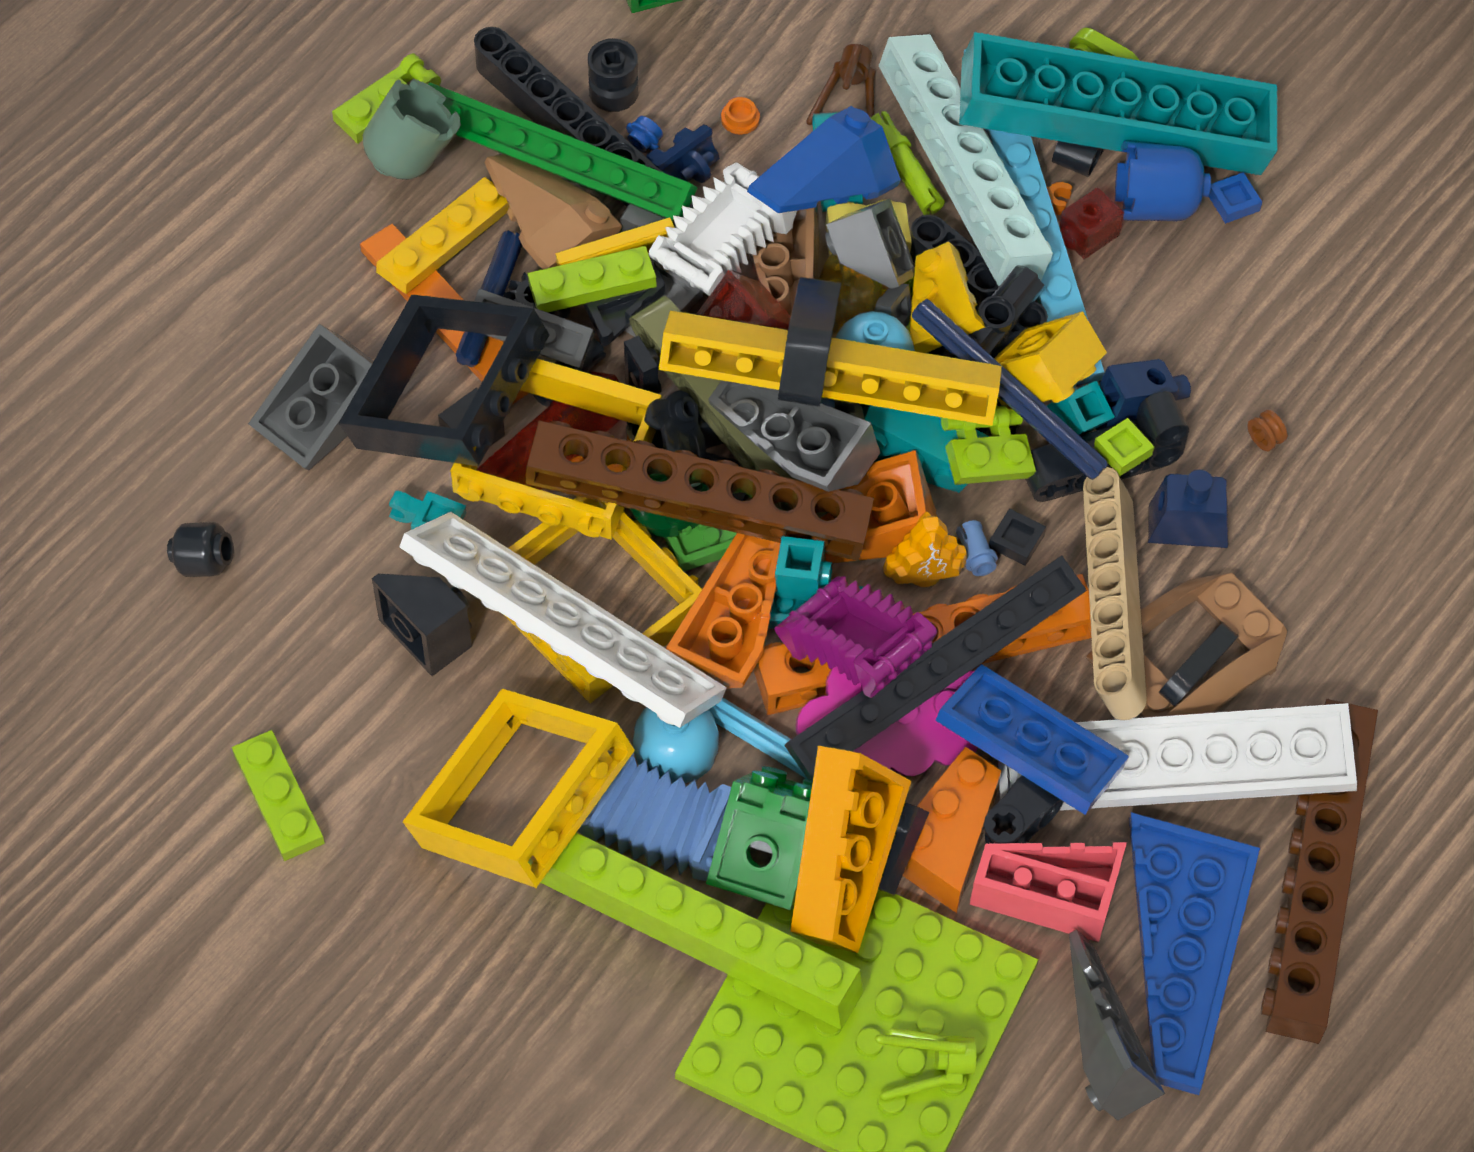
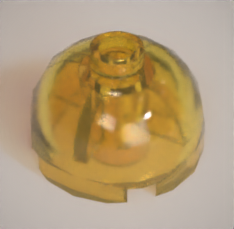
(857, 291)

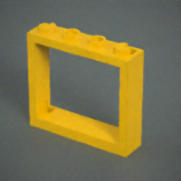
(578, 390)
(656, 561)
(559, 814)

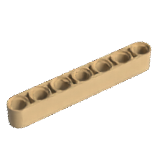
(1114, 595)

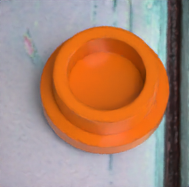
(740, 116)

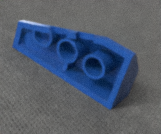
(833, 162)

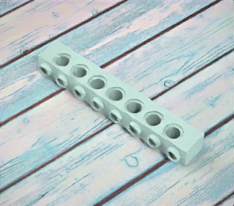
(964, 158)

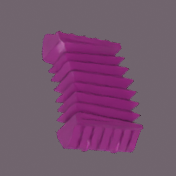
(857, 633)

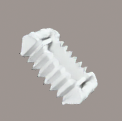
(719, 231)

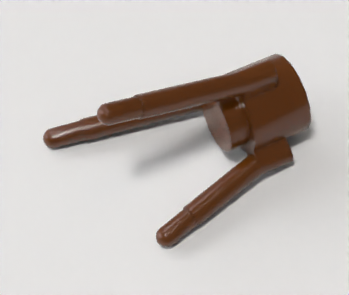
(853, 70)

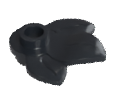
(678, 423)

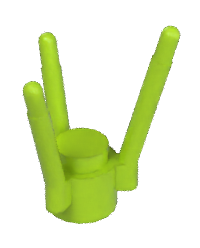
(952, 1054)

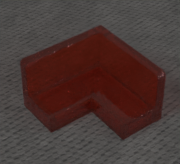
(745, 301)

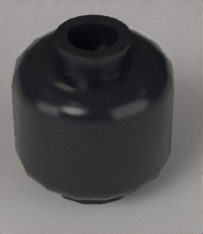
(200, 549)

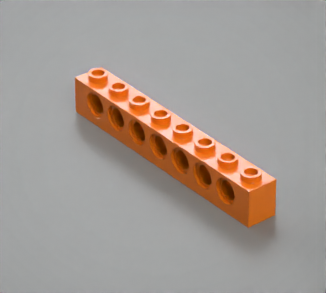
(787, 690)

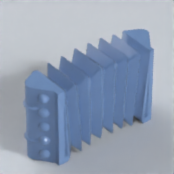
(659, 818)

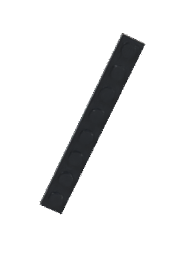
(941, 665)

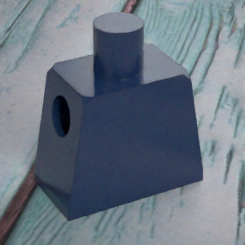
(1133, 382)
(1190, 511)

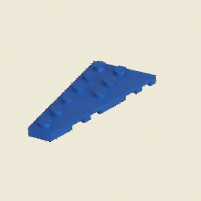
(1189, 920)

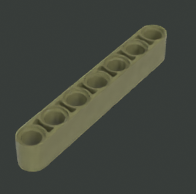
(650, 327)

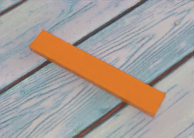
(433, 286)

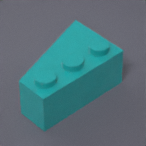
(909, 431)

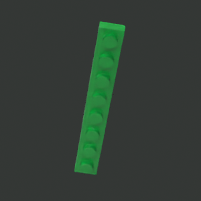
(569, 157)

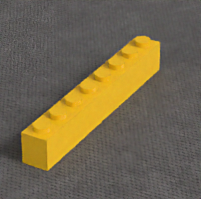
(853, 371)

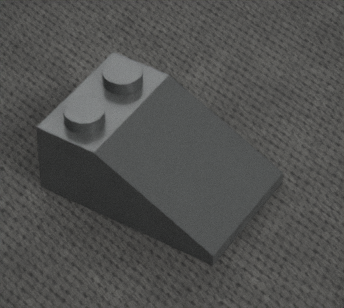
(311, 398)

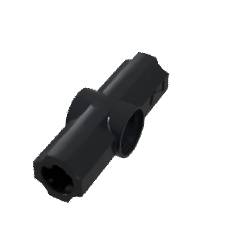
(1006, 305)

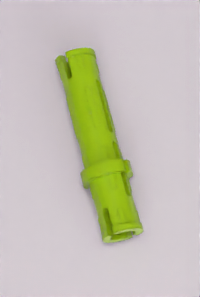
(909, 167)

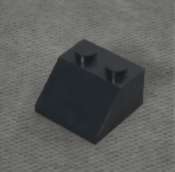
(424, 617)

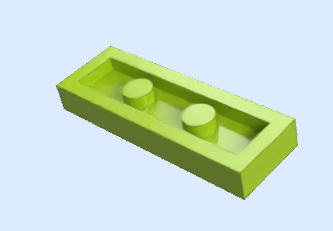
(592, 279)
(278, 795)

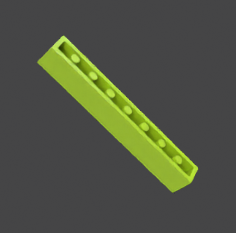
(707, 930)

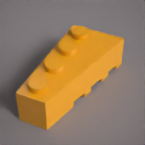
(845, 846)

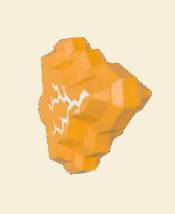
(926, 554)

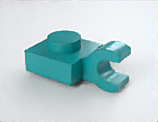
(409, 509)

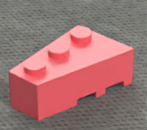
(1049, 884)

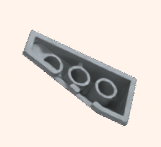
(803, 439)
(1110, 1048)

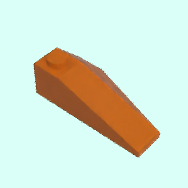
(898, 503)
(732, 613)

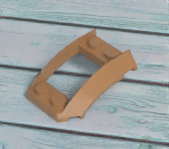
(1236, 606)

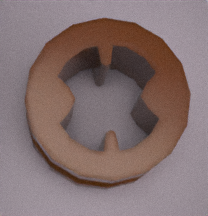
(1267, 430)

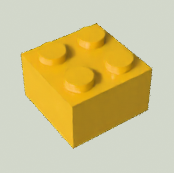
(1053, 357)

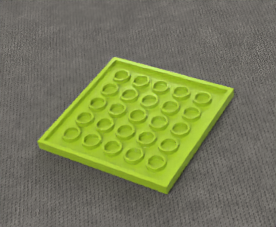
(829, 1081)

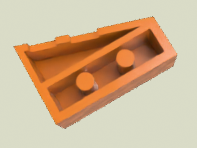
(953, 827)

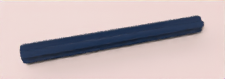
(1012, 391)

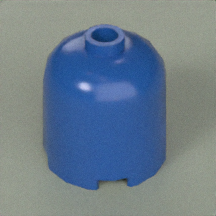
(1160, 182)

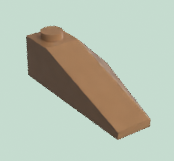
(549, 209)

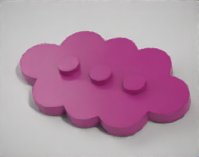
(906, 745)

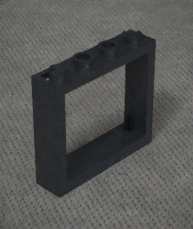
(368, 412)

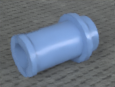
(980, 558)

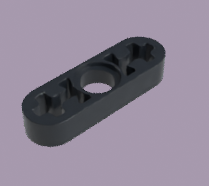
(1198, 664)

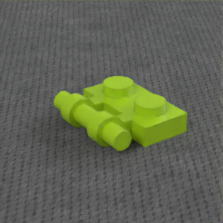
(992, 457)

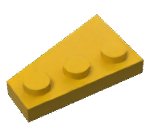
(942, 280)

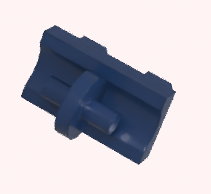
(689, 156)

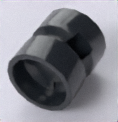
(613, 74)

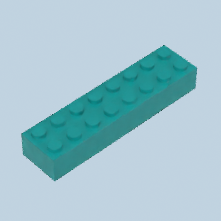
(1115, 100)

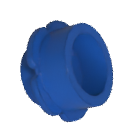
(644, 134)

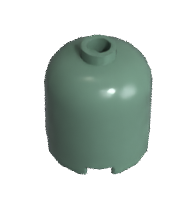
(409, 130)

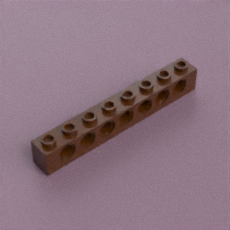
(678, 500)
(1307, 1014)

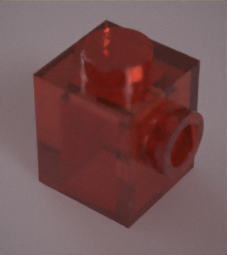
(1090, 223)

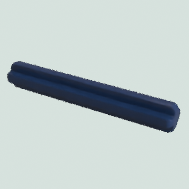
(496, 283)

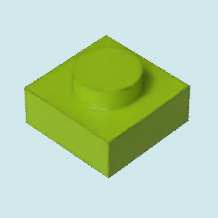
(1123, 446)

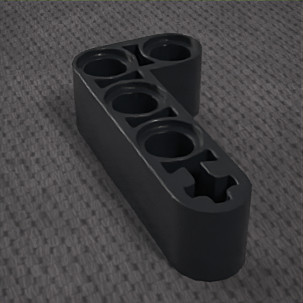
(809, 341)
(1157, 420)

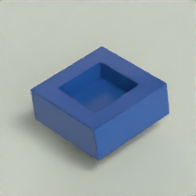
(1234, 197)

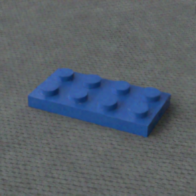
(1032, 739)

